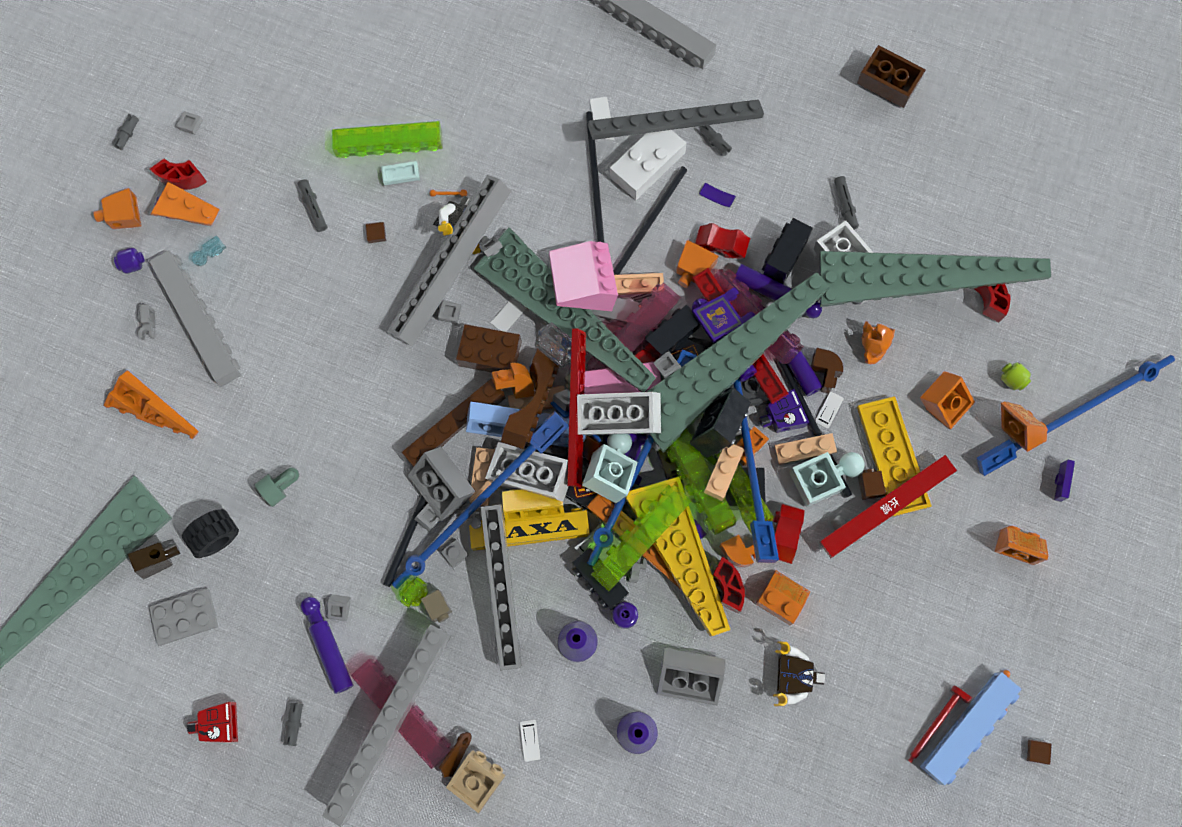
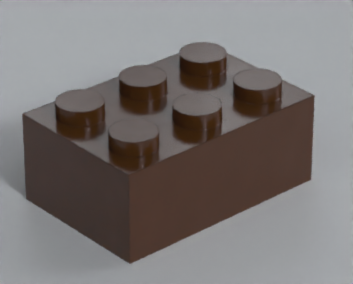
(891, 76)
(488, 349)

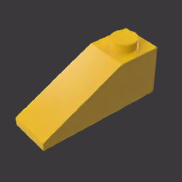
(526, 505)

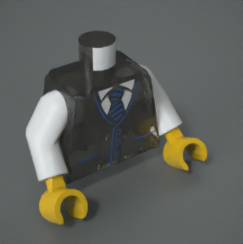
(450, 215)

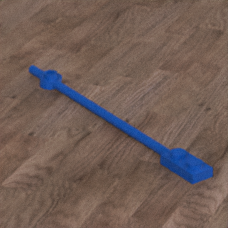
(683, 359)
(541, 440)
(1007, 450)
(761, 530)

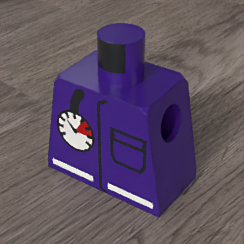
(785, 414)

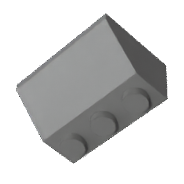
(440, 482)
(691, 676)

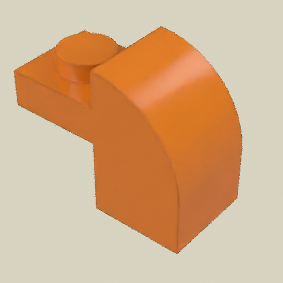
(517, 378)
(758, 440)
(737, 553)

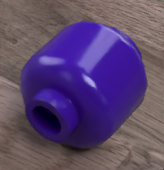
(129, 260)
(623, 622)

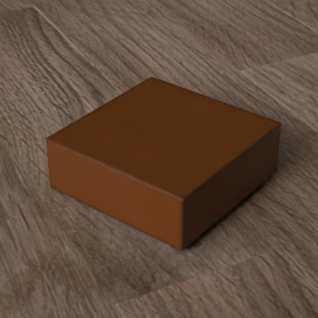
(376, 232)
(1039, 752)

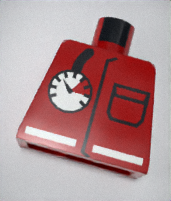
(216, 724)

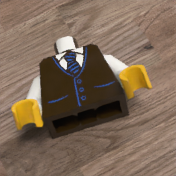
(795, 675)

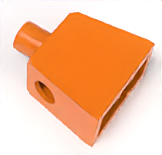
(119, 210)
(693, 261)

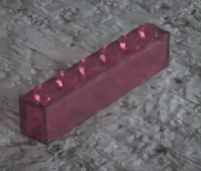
(646, 319)
(787, 344)
(415, 728)

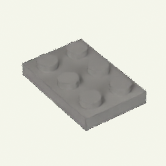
(183, 617)

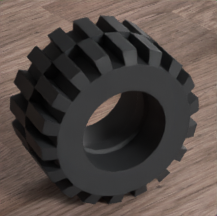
(210, 533)

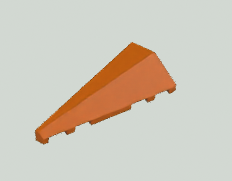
(137, 399)

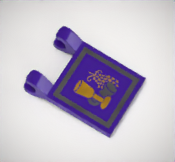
(719, 316)

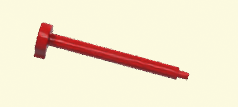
(957, 694)

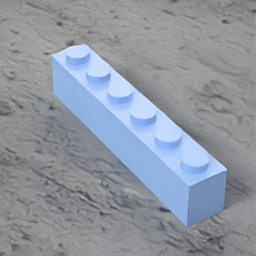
(491, 420)
(971, 728)

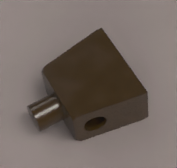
(152, 559)

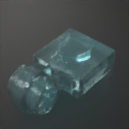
(210, 248)

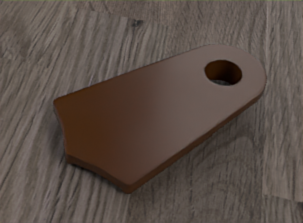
(455, 755)

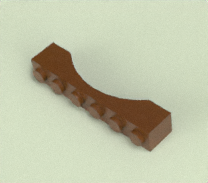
(452, 423)
(519, 424)

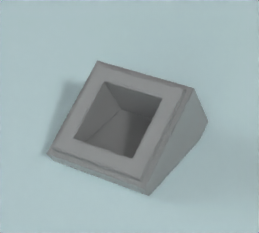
(338, 607)

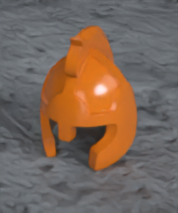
(876, 341)

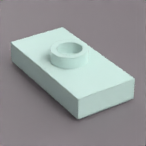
(400, 173)

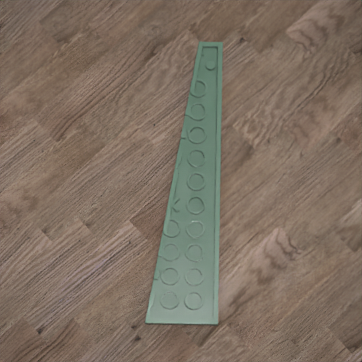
(886, 275)
(530, 283)
(708, 375)
(117, 532)

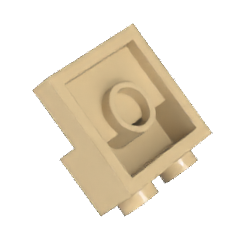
(476, 780)

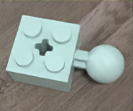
(822, 467)
(610, 470)

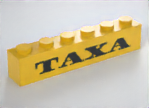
(539, 530)

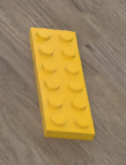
(891, 447)

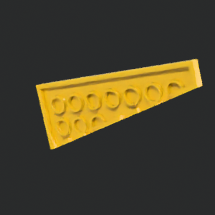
(684, 557)

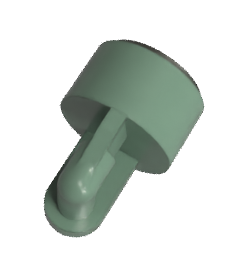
(272, 489)

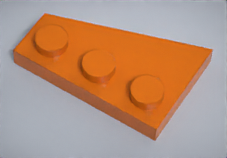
(181, 205)

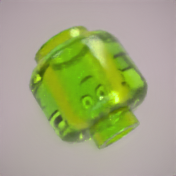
(413, 591)

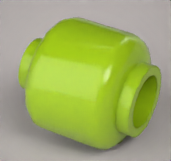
(1015, 376)

